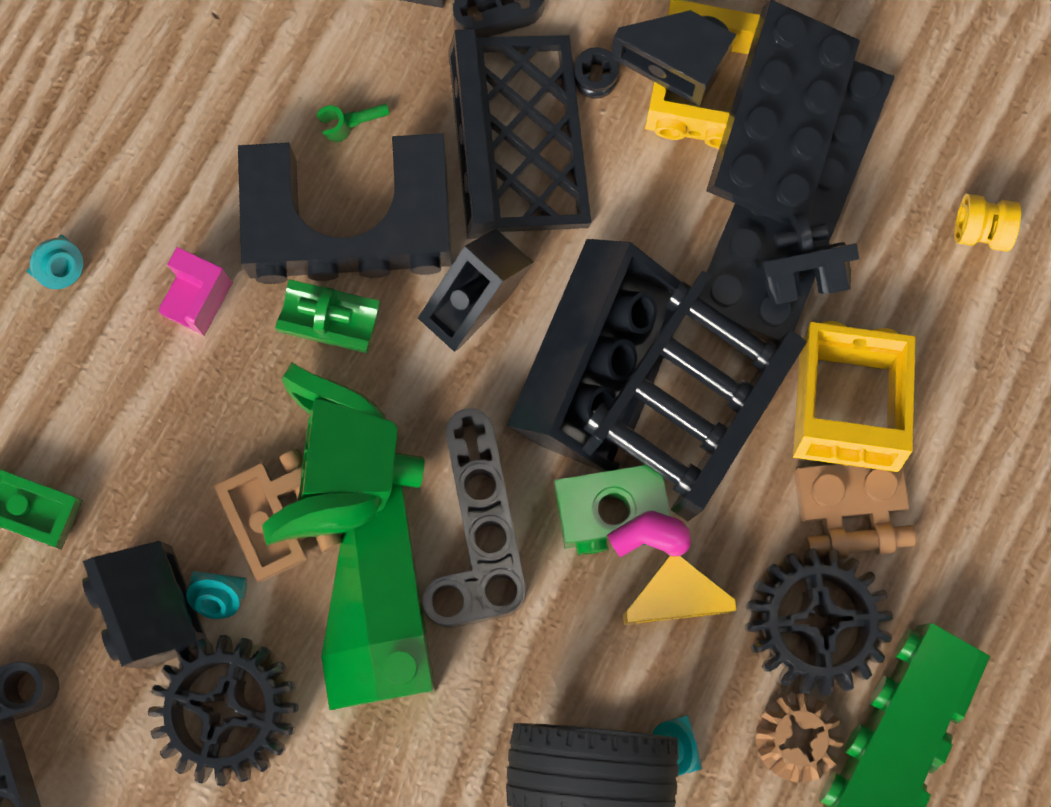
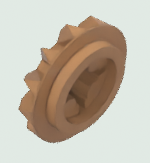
(775, 728)

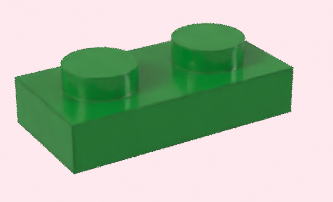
(36, 510)

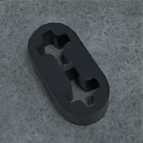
(497, 15)

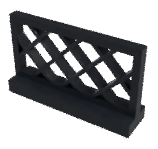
(476, 123)

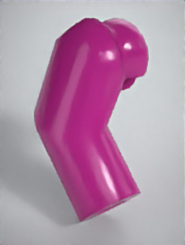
(653, 530)

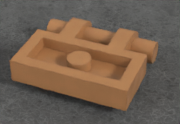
(848, 491)
(250, 501)

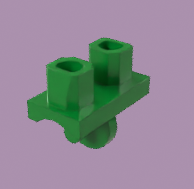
(328, 316)

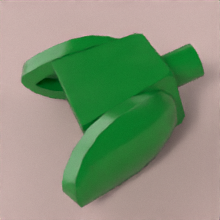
(345, 461)

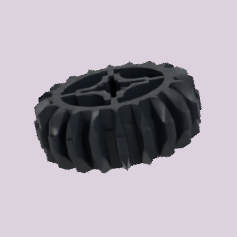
(864, 617)
(213, 734)

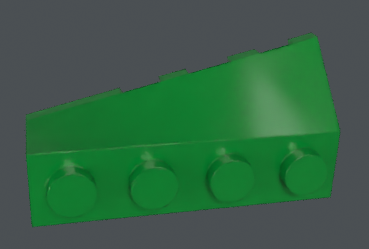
(909, 722)

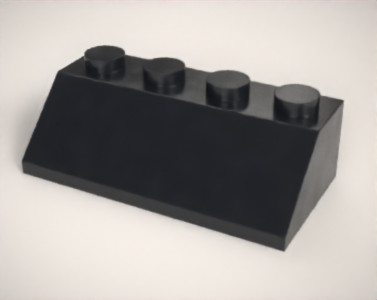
(592, 348)

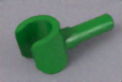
(348, 120)

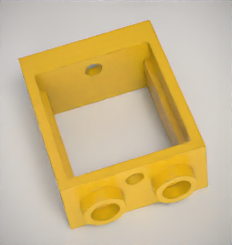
(680, 120)
(852, 442)

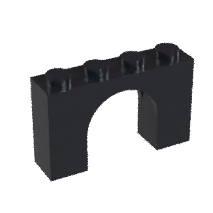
(282, 245)

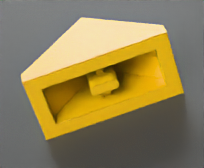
(678, 593)

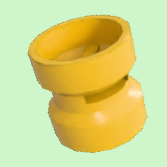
(987, 222)

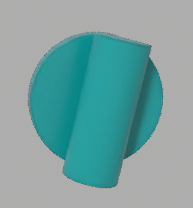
(56, 263)
(216, 594)
(681, 728)

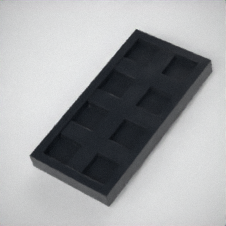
(783, 114)

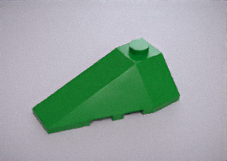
(376, 617)

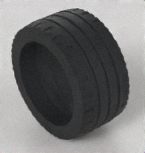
(590, 767)

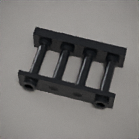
(719, 441)

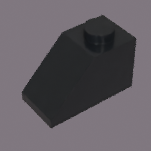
(676, 52)
(474, 288)

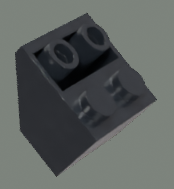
(142, 605)

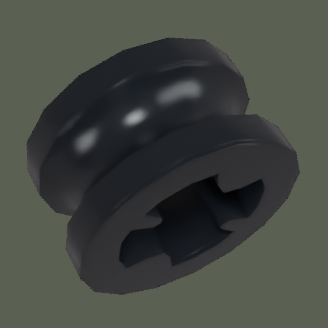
(584, 64)

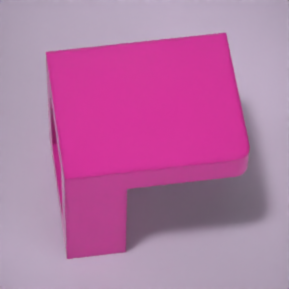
(195, 291)

